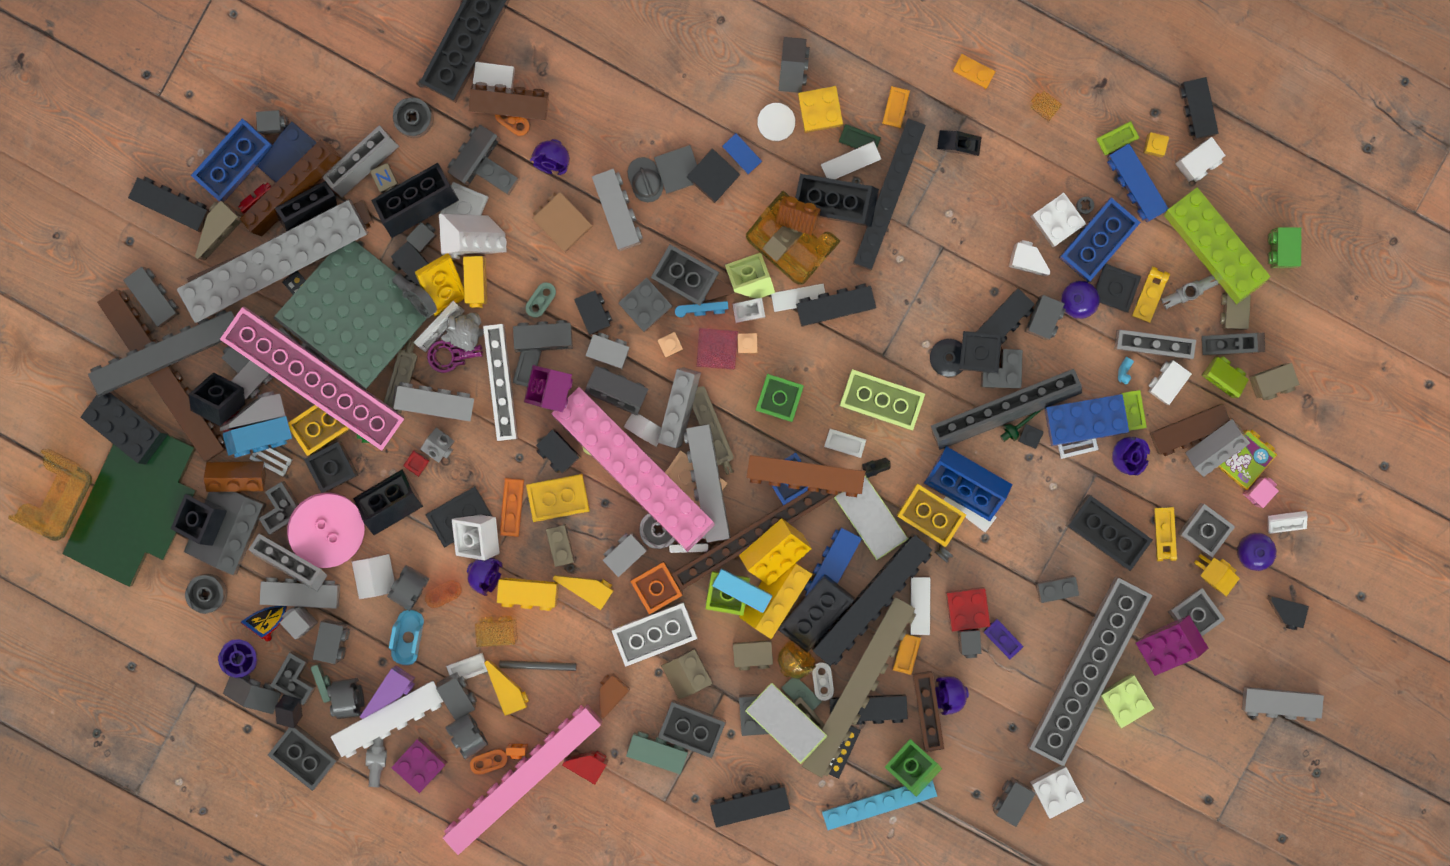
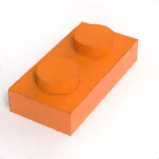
(516, 750)

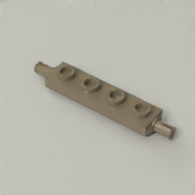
(402, 371)
(706, 415)

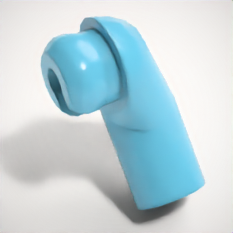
(1123, 369)

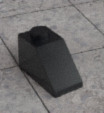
(959, 142)
(1289, 612)

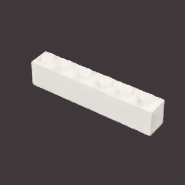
(500, 382)
(387, 718)

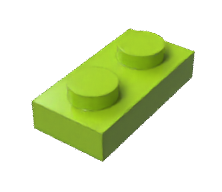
(1134, 410)

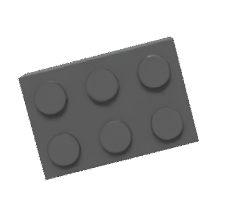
(692, 728)
(303, 756)

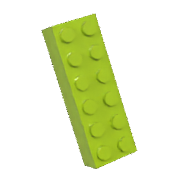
(1217, 245)

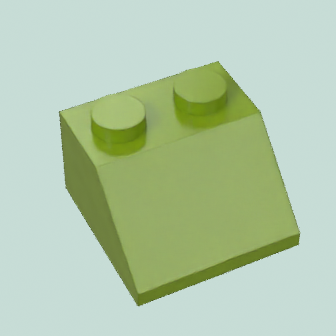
(1225, 377)
(722, 602)

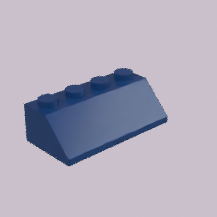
(968, 483)

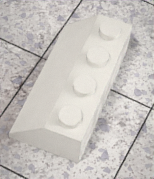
(470, 234)

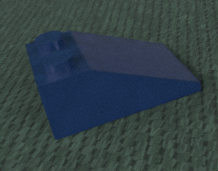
(286, 151)

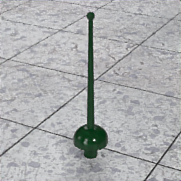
(1012, 431)

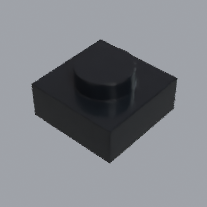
(1030, 436)

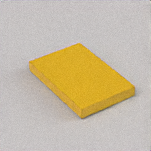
(441, 282)
(557, 497)

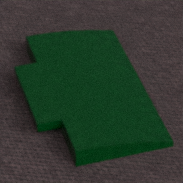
(131, 511)

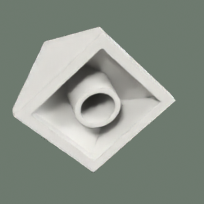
(373, 576)

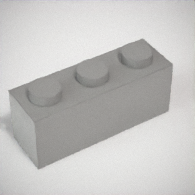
(1217, 447)
(298, 621)

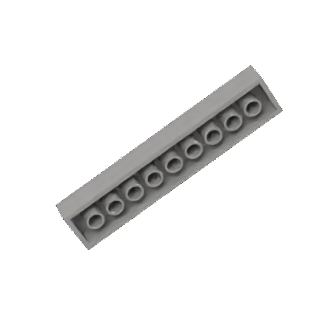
(272, 260)
(1089, 671)

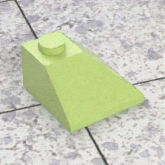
(750, 277)

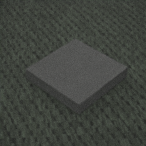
(675, 168)

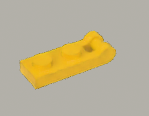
(1150, 295)
(1165, 533)

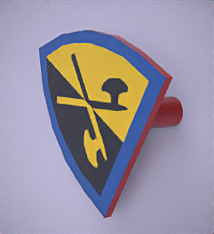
(265, 621)

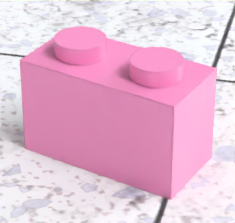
(1261, 491)

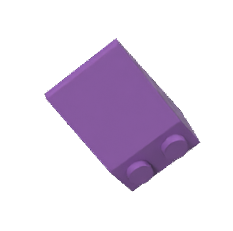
(393, 687)

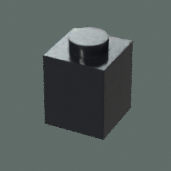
(288, 711)

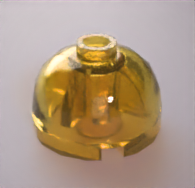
(795, 661)

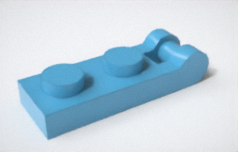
(716, 307)

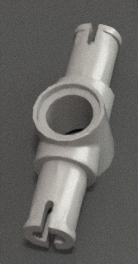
(1180, 295)
(376, 760)

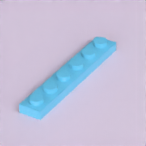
(875, 805)

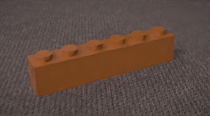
(805, 474)

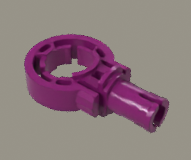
(462, 355)

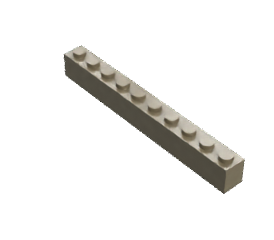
(861, 682)

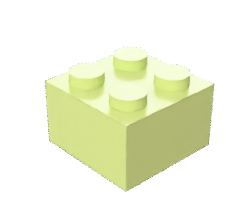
(1126, 700)

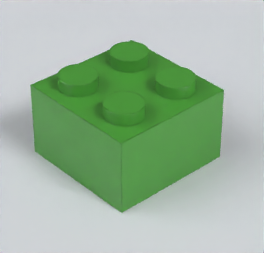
(1285, 247)
(779, 397)
(913, 767)

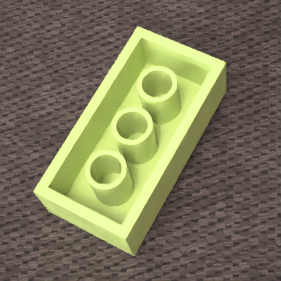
(882, 399)

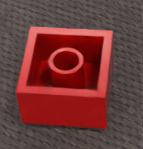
(967, 609)

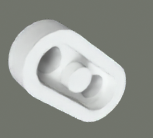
(823, 681)

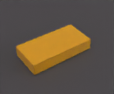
(895, 107)
(906, 654)

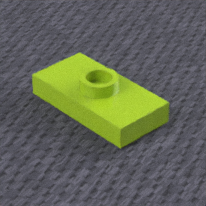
(1117, 138)

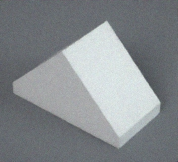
(748, 310)
(643, 428)

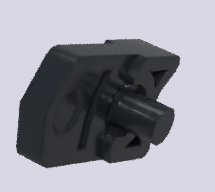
(874, 467)

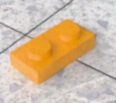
(973, 71)

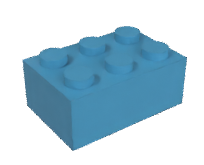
(257, 437)

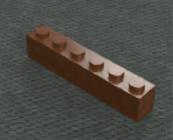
(293, 183)

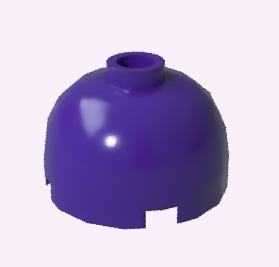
(550, 157)
(1080, 299)
(1130, 455)
(1256, 551)
(484, 575)
(237, 657)
(951, 694)

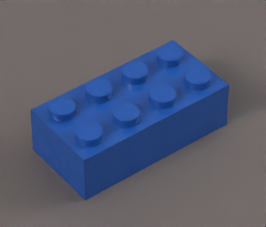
(232, 160)
(1099, 239)
(1086, 420)

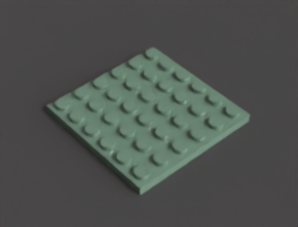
(352, 314)

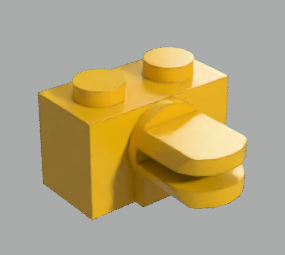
(1218, 574)

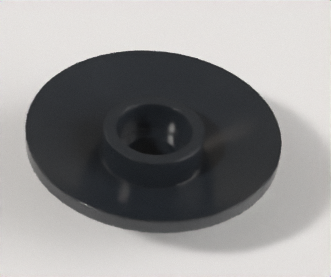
(938, 357)

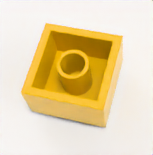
(820, 109)

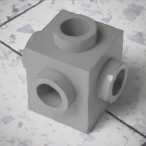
(438, 445)

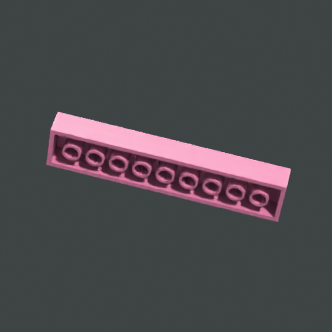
(312, 378)
(633, 469)
(522, 779)

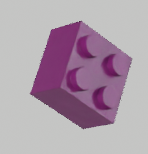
(419, 765)

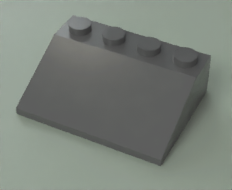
(234, 533)

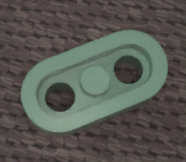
(540, 299)

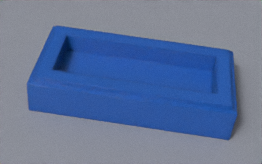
(742, 153)

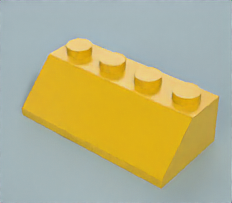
(784, 594)

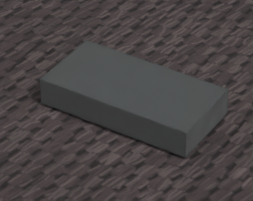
(524, 366)

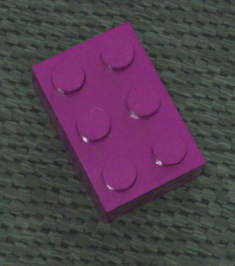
(548, 388)
(1172, 645)

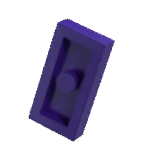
(1003, 639)

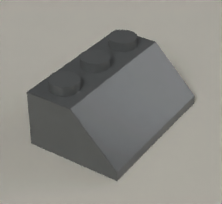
(472, 154)

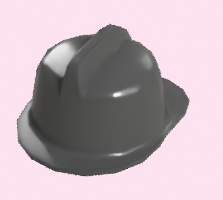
(645, 179)

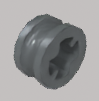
(1079, 205)
(943, 553)

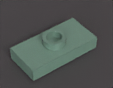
(322, 681)
(796, 688)

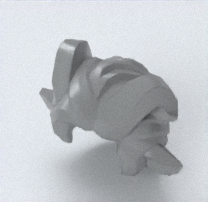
(463, 331)

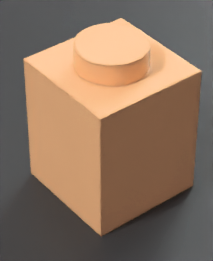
(747, 343)
(670, 344)

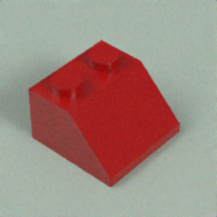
(587, 765)

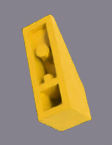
(591, 590)
(507, 691)

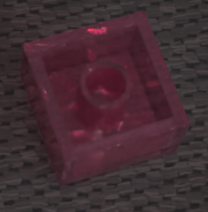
(717, 348)

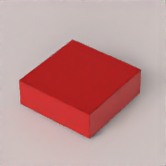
(416, 463)

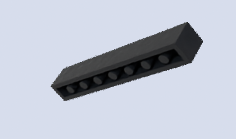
(889, 194)

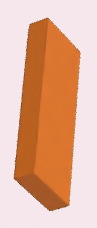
(511, 507)

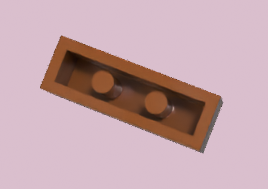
(234, 476)

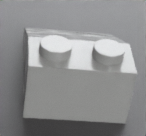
(260, 410)

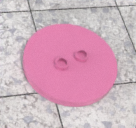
(325, 530)

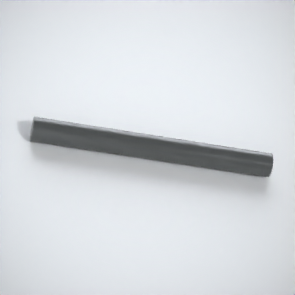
(537, 665)

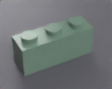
(657, 752)

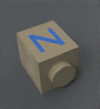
(384, 178)

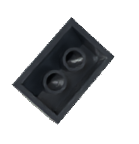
(387, 502)

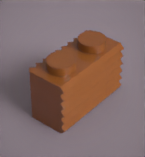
(797, 215)

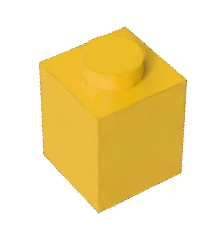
(1156, 144)

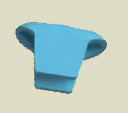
(401, 651)

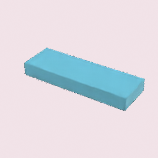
(742, 590)

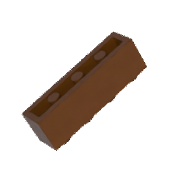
(508, 101)
(1189, 429)
(928, 711)

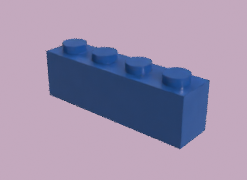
(1137, 182)
(835, 557)

